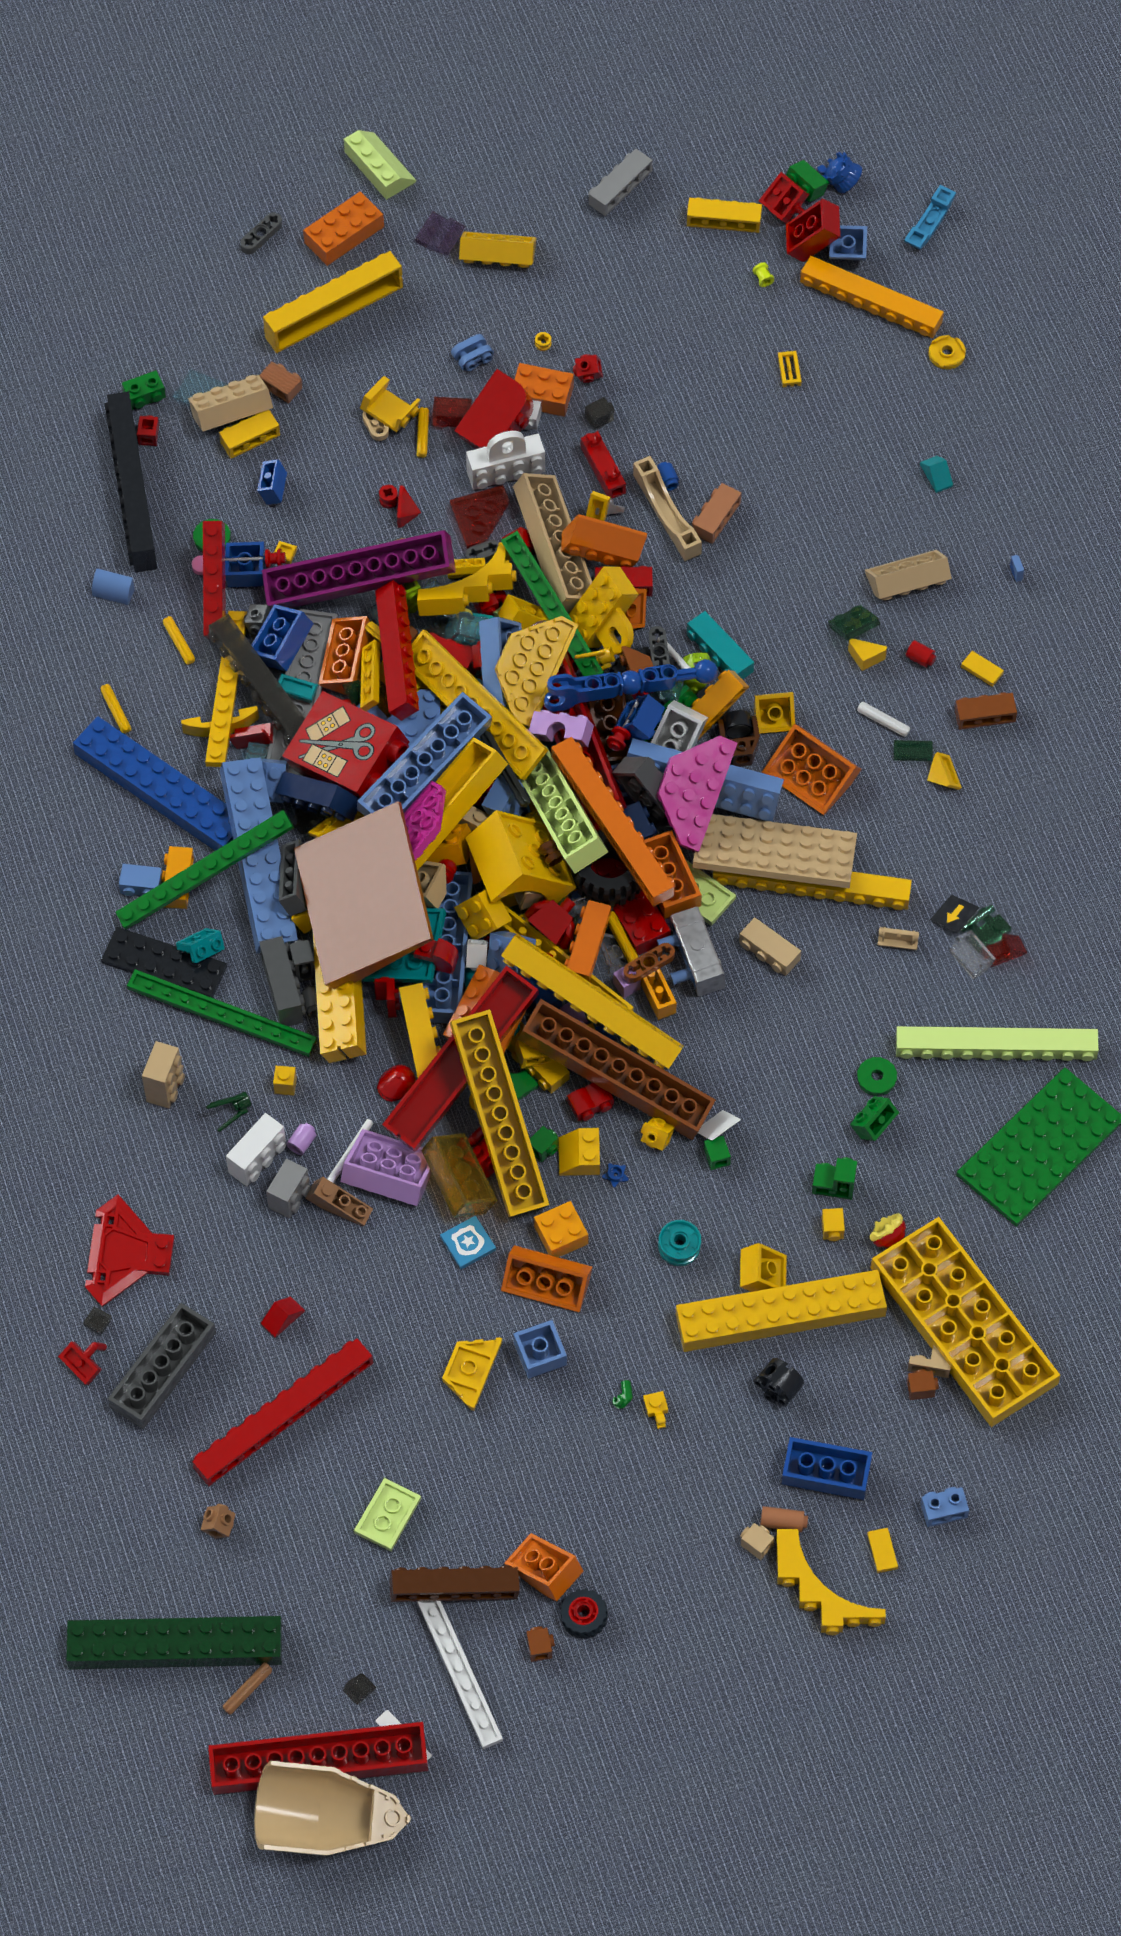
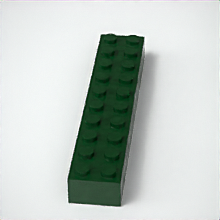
(174, 1642)

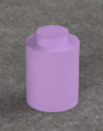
(301, 1138)

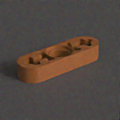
(640, 974)

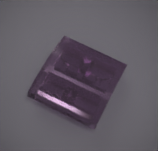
(439, 233)

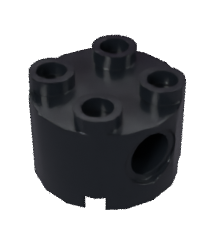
(779, 1381)

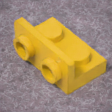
(466, 567)

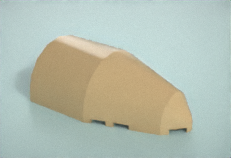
(322, 1810)

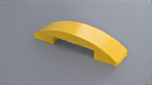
(194, 727)

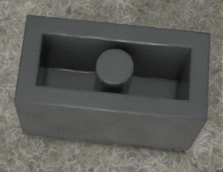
(303, 960)

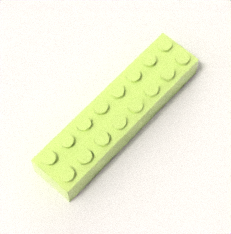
(563, 814)

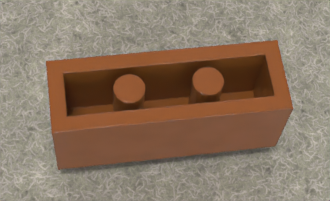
(985, 710)

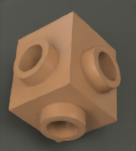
(218, 1521)

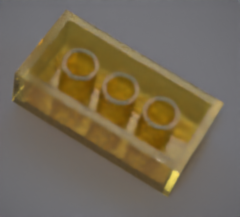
(459, 1175)

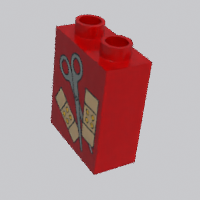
(344, 745)

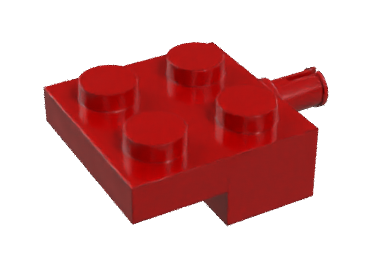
(784, 198)

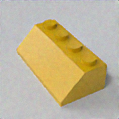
(497, 248)

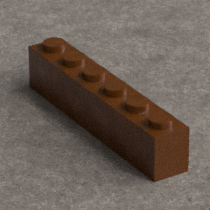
(454, 1584)

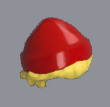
(888, 1231)

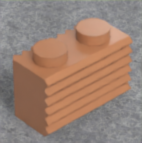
(281, 382)

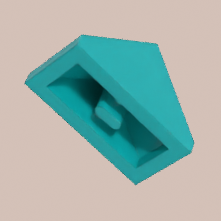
(937, 473)

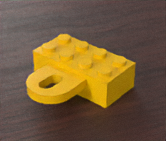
(604, 609)

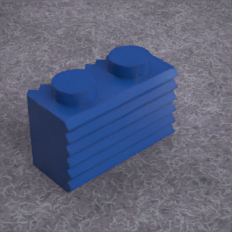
(272, 481)

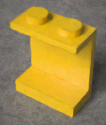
(388, 407)

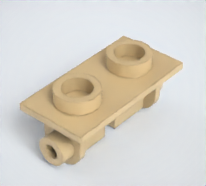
(898, 938)

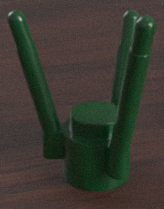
(239, 1102)

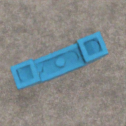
(931, 218)

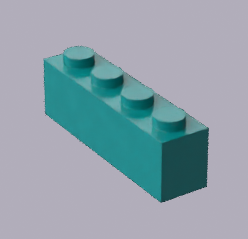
(719, 645)

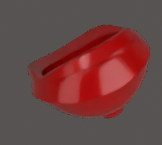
(395, 1082)

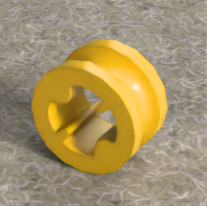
(543, 346)

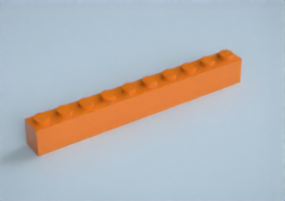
(612, 821)

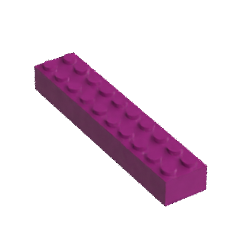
(359, 570)

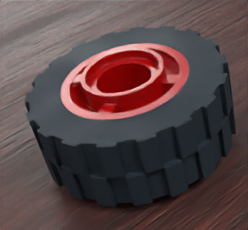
(584, 1601)

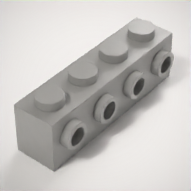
(620, 182)

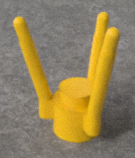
(603, 656)

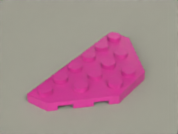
(693, 787)
(425, 817)

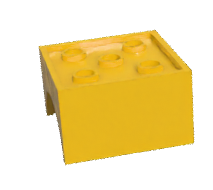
(510, 861)

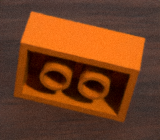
(548, 386)

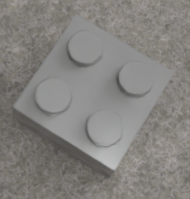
(288, 1188)

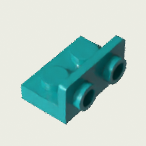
(202, 944)

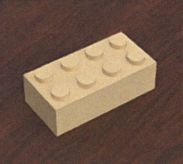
(230, 402)

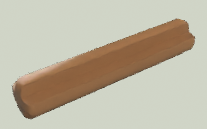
(247, 1688)

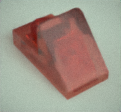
(1007, 949)

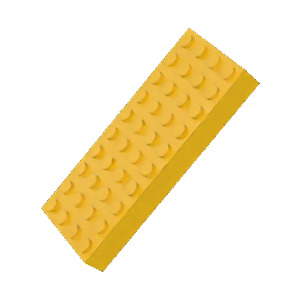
(966, 1321)

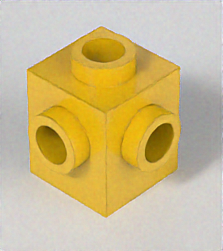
(657, 1133)

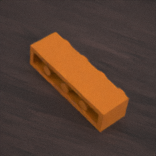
(589, 938)

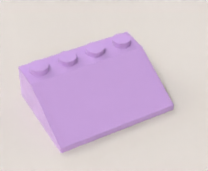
(386, 1168)

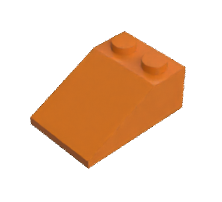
(545, 1566)

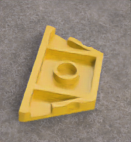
(470, 1368)

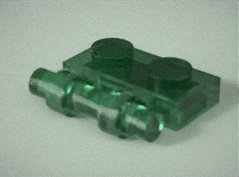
(992, 929)

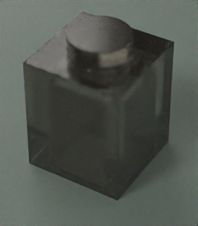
(599, 413)

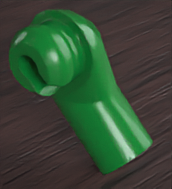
(625, 1397)

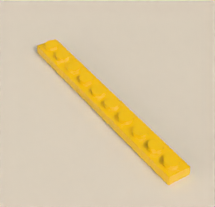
(224, 705)

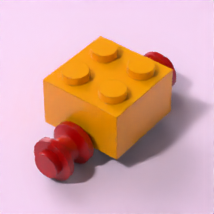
(453, 850)

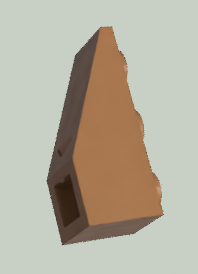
(338, 1201)

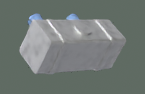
(697, 951)

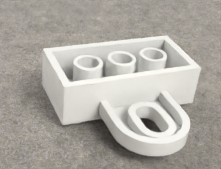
(505, 459)

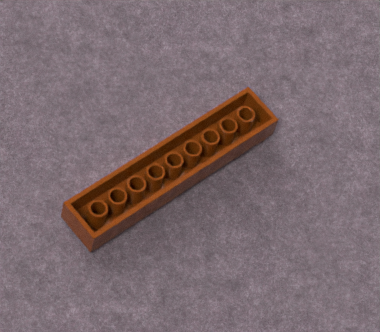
(616, 1069)

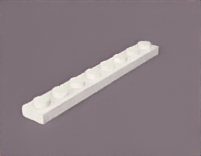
(460, 1673)

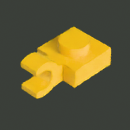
(657, 1407)

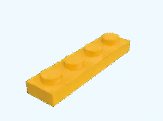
(370, 675)

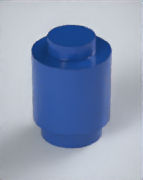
(668, 475)

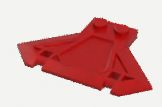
(124, 1251)

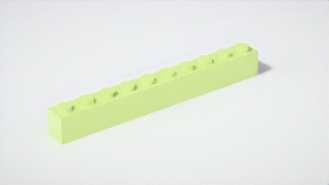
(996, 1043)

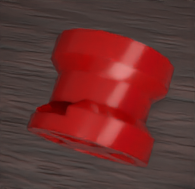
(391, 500)

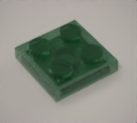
(854, 622)

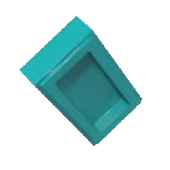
(298, 688)

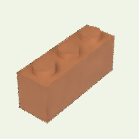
(716, 512)

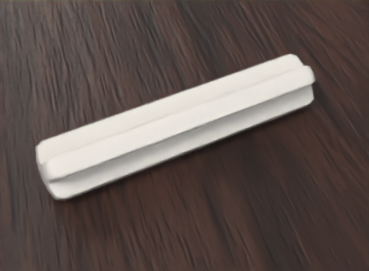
(883, 719)

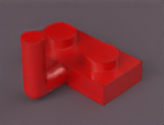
(80, 1361)

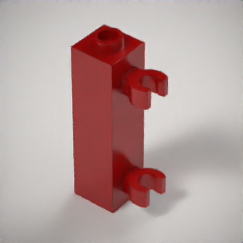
(603, 465)

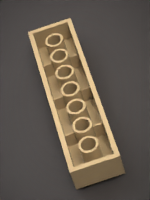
(545, 520)

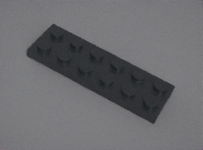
(162, 960)

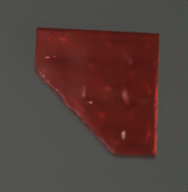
(479, 514)

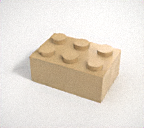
(163, 1075)

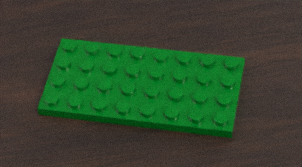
(1040, 1146)

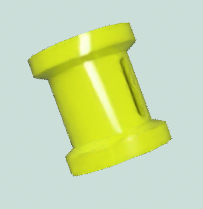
(763, 274)

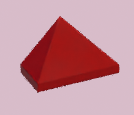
(407, 508)

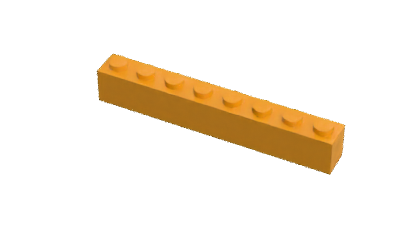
(871, 297)

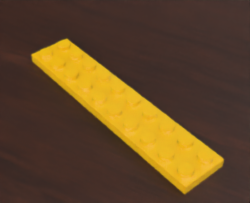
(449, 679)

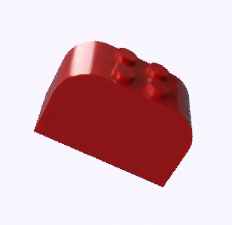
(497, 409)

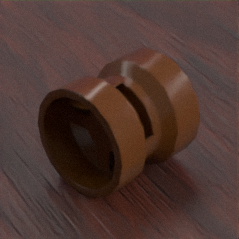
(551, 853)

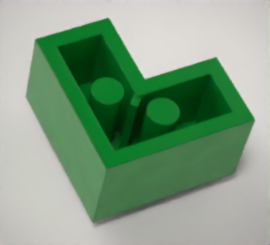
(835, 1180)

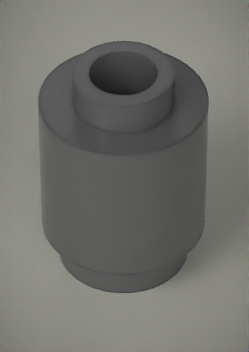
(310, 1001)

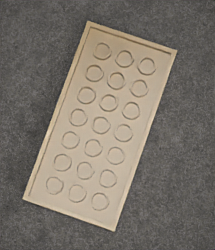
(777, 851)

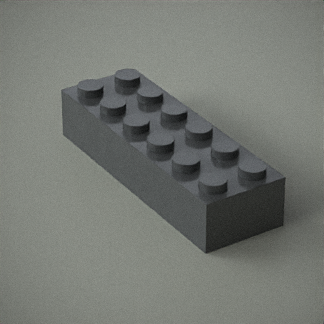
(162, 1365)

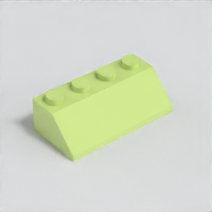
(377, 163)

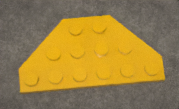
(529, 662)

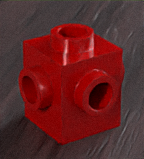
(588, 368)

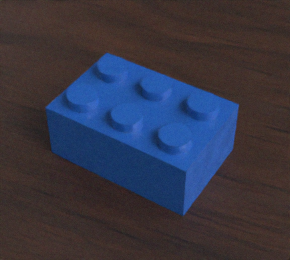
(281, 636)

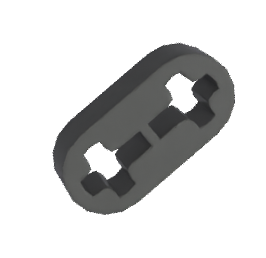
(482, 550)

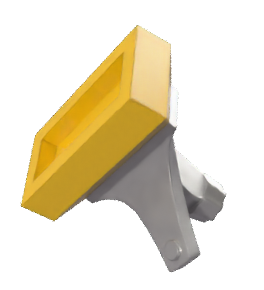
(601, 506)

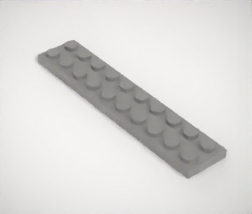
(307, 667)

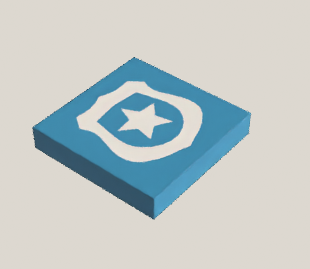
(468, 1242)

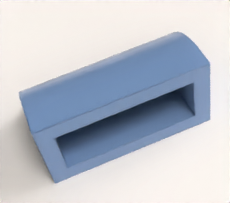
(112, 586)

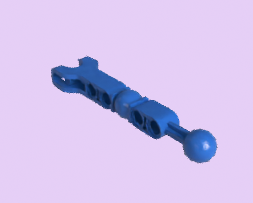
(580, 689)

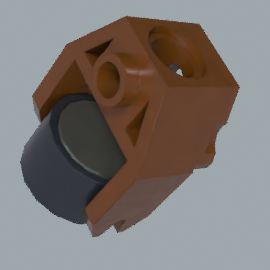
(736, 726)

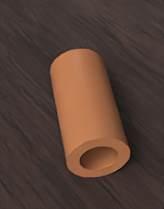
(783, 1518)

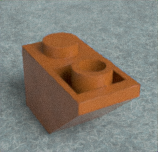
(634, 660)

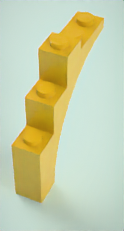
(454, 597)
(834, 1610)

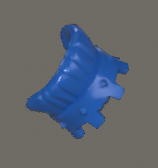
(841, 172)

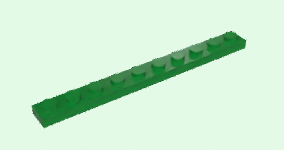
(548, 599)
(204, 869)
(222, 1013)

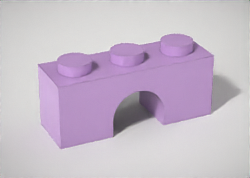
(546, 724)

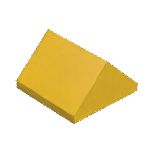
(774, 712)

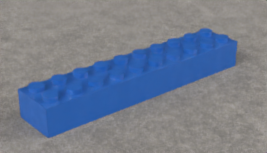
(155, 783)

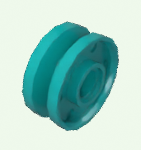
(679, 1231)

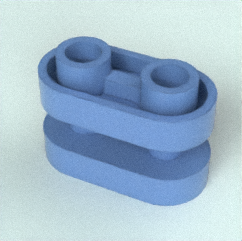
(472, 352)

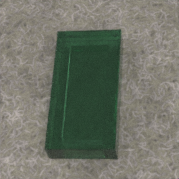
(913, 750)

